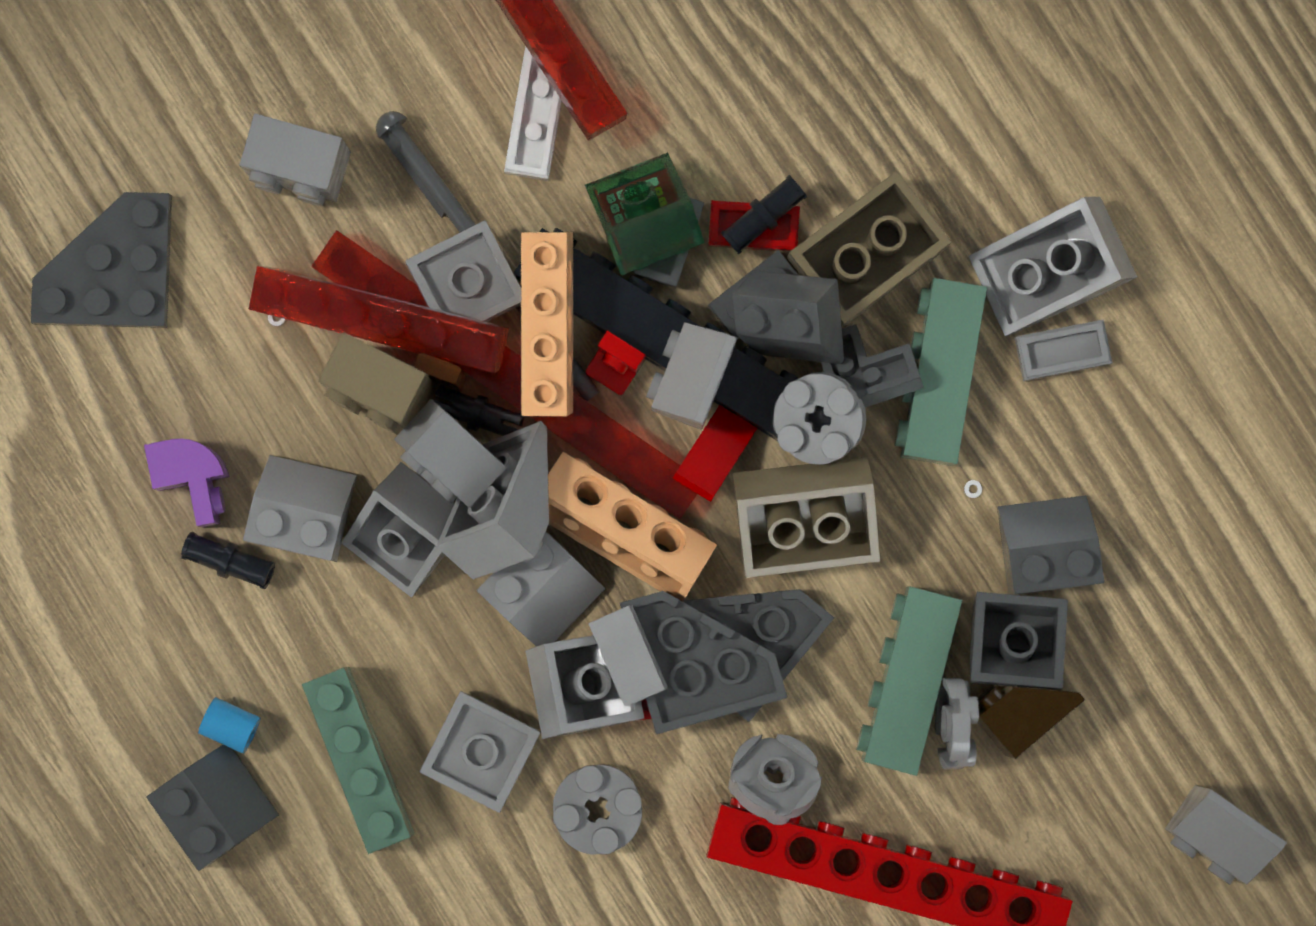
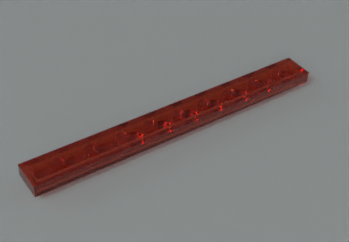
(584, 429)

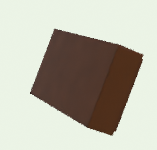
(441, 371)

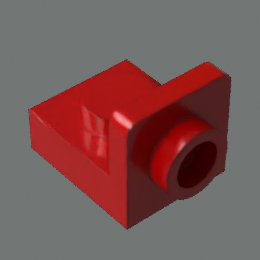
(615, 363)

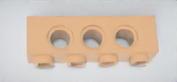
(546, 323)
(628, 548)

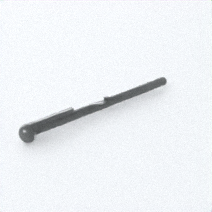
(444, 202)

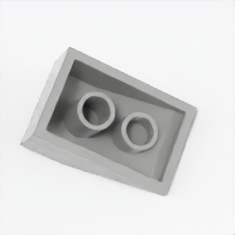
(1053, 265)
(510, 515)

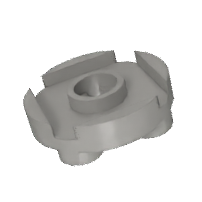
(840, 403)
(953, 721)
(769, 799)
(572, 816)

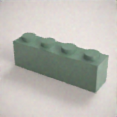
(946, 365)
(910, 680)
(358, 759)

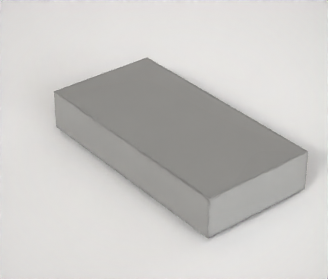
(1063, 350)
(628, 655)

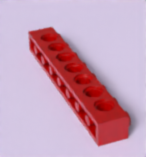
(729, 846)

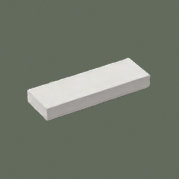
(533, 124)

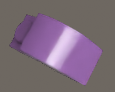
(186, 463)

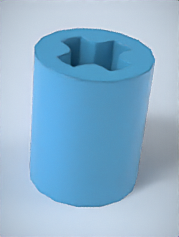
(229, 725)

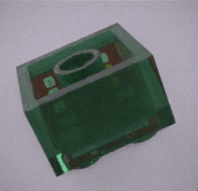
(645, 213)

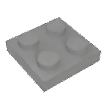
(467, 275)
(480, 751)

